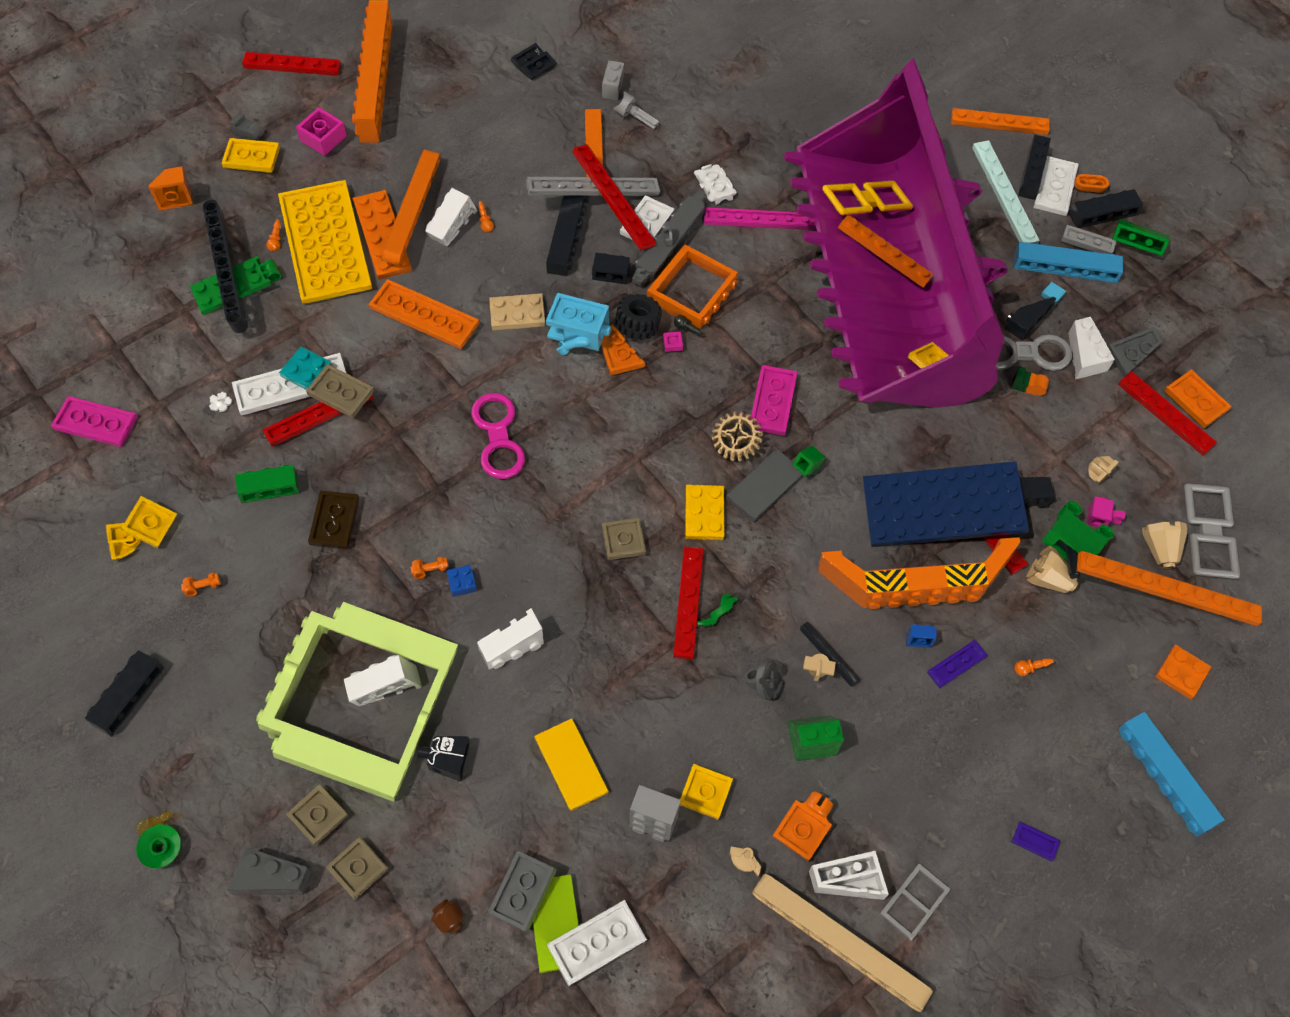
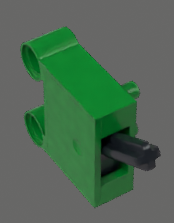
(1072, 536)

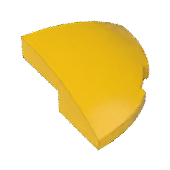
(119, 542)

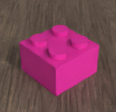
(321, 131)

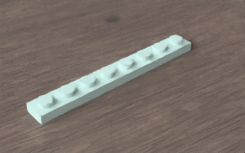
(1005, 193)

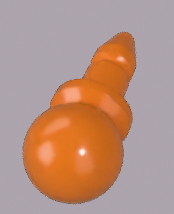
(486, 224)
(273, 243)
(1024, 667)

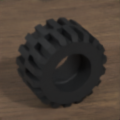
(638, 316)

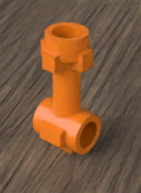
(418, 568)
(190, 585)

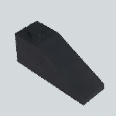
(1027, 317)

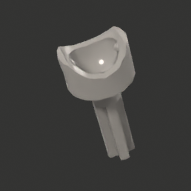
(627, 106)

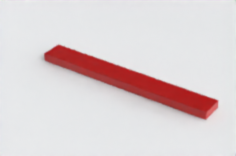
(614, 197)

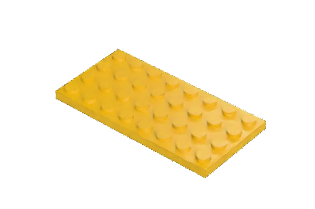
(324, 242)

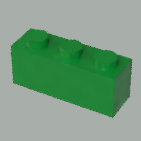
(1140, 237)
(267, 483)

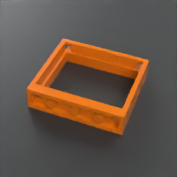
(675, 308)

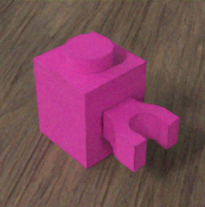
(1102, 512)

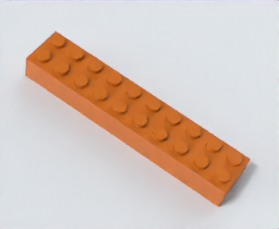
(373, 72)

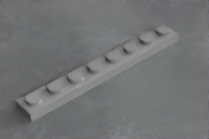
(585, 186)

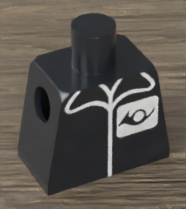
(446, 755)

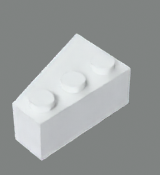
(450, 217)
(512, 641)
(381, 679)
(850, 876)

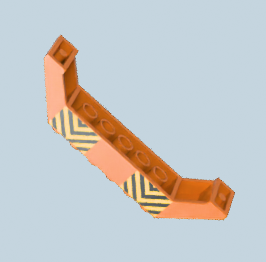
(916, 584)

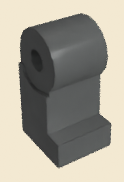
(246, 128)

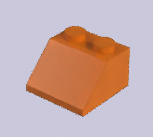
(171, 189)

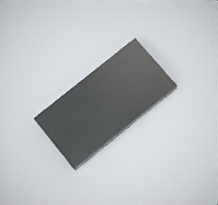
(764, 485)

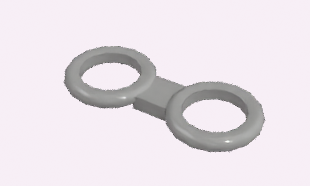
(1029, 352)

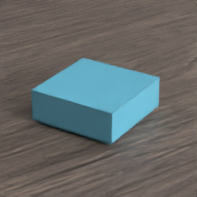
(1053, 290)

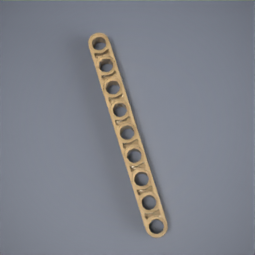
(843, 943)

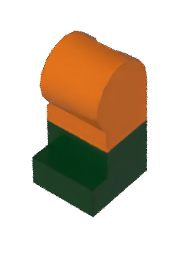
(1030, 382)

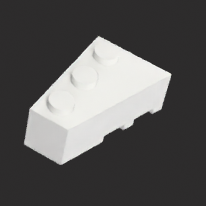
(1089, 349)

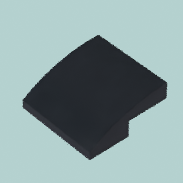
(533, 61)

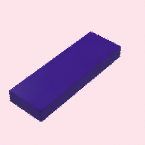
(957, 664)

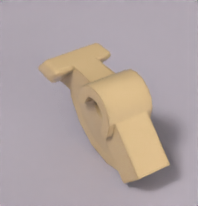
(744, 860)

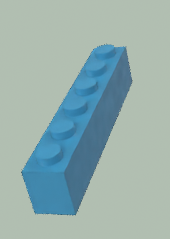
(1068, 262)
(1170, 774)

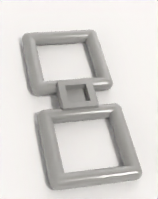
(1211, 531)

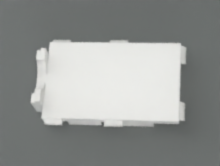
(715, 183)

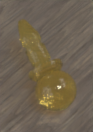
(151, 821)

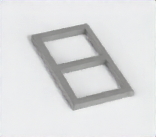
(910, 936)

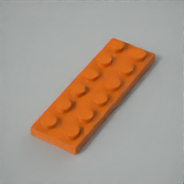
(377, 222)
(424, 314)

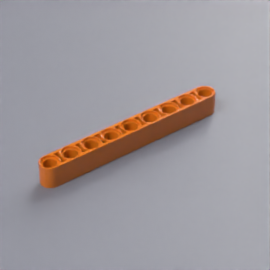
(411, 207)

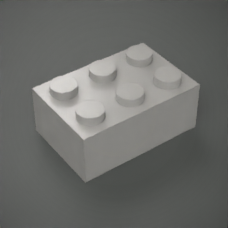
(654, 813)

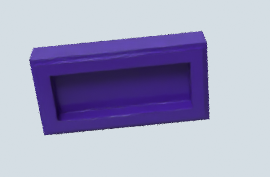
(1035, 841)

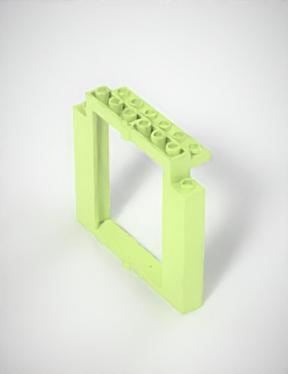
(327, 755)

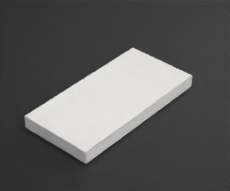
(1056, 186)
(596, 942)

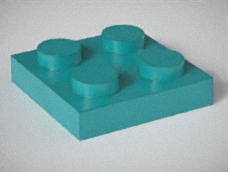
(303, 368)

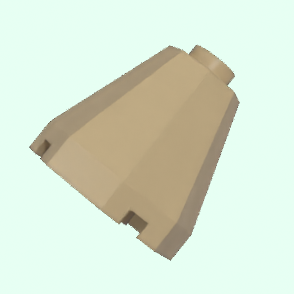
(1166, 542)
(1051, 572)

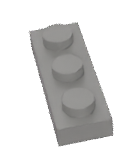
(1088, 240)

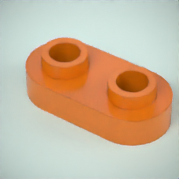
(1091, 183)

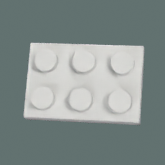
(652, 214)

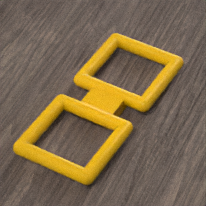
(867, 198)

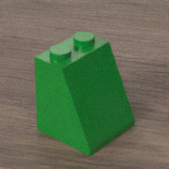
(815, 737)

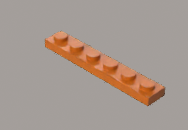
(1000, 121)
(885, 251)

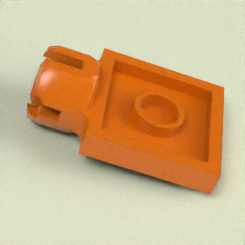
(805, 825)

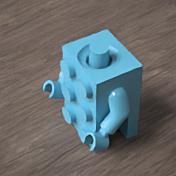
(577, 323)

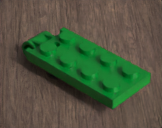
(251, 277)

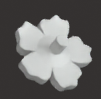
(220, 403)

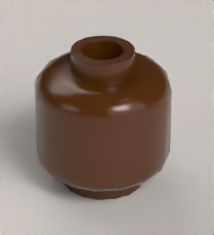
(448, 916)

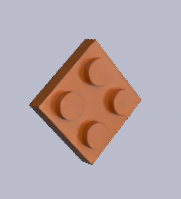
(1183, 672)

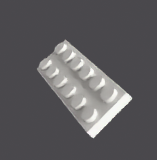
(271, 390)

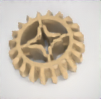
(743, 438)

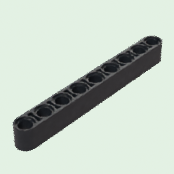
(225, 266)

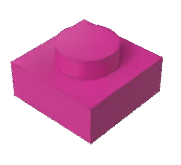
(672, 341)

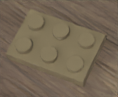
(340, 390)

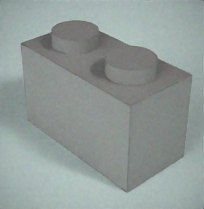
(613, 80)

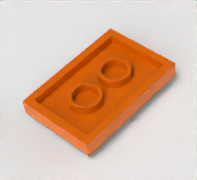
(1197, 398)

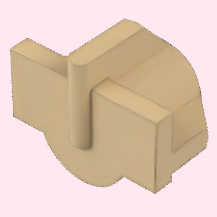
(1101, 468)
(819, 666)

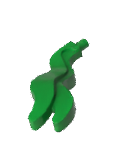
(725, 606)

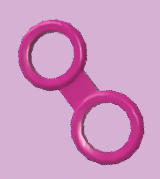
(498, 436)

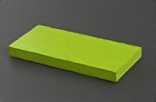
(554, 918)

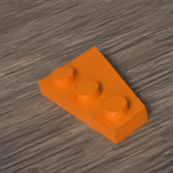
(618, 353)

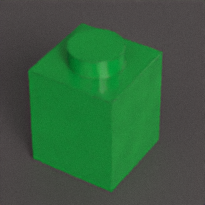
(808, 461)

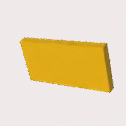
(571, 764)

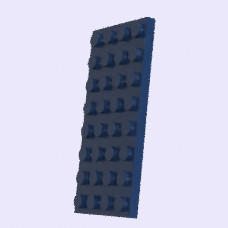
(945, 504)

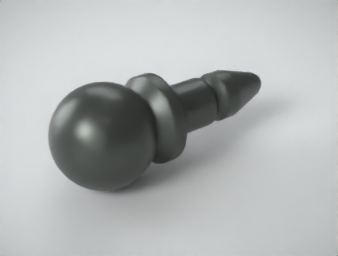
(682, 323)

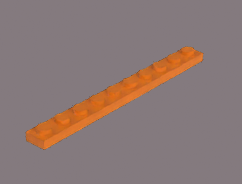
(1169, 588)

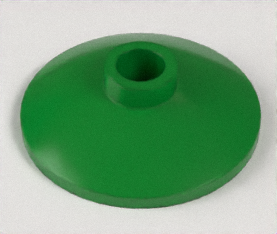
(153, 838)

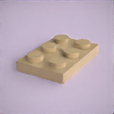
(517, 311)

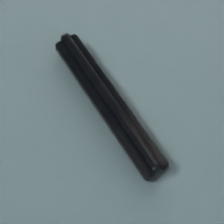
(824, 648)

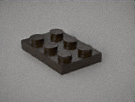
(333, 519)

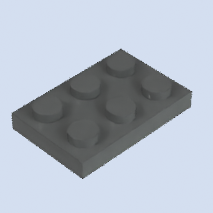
(522, 891)

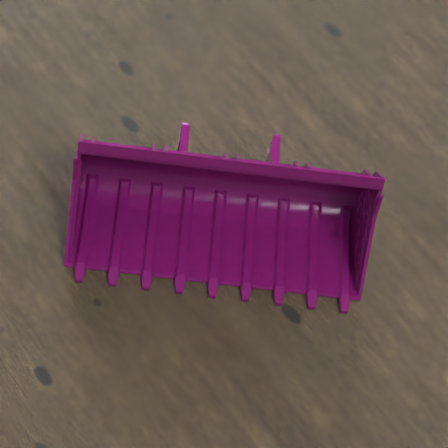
(876, 304)

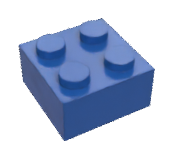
(461, 580)
(921, 636)

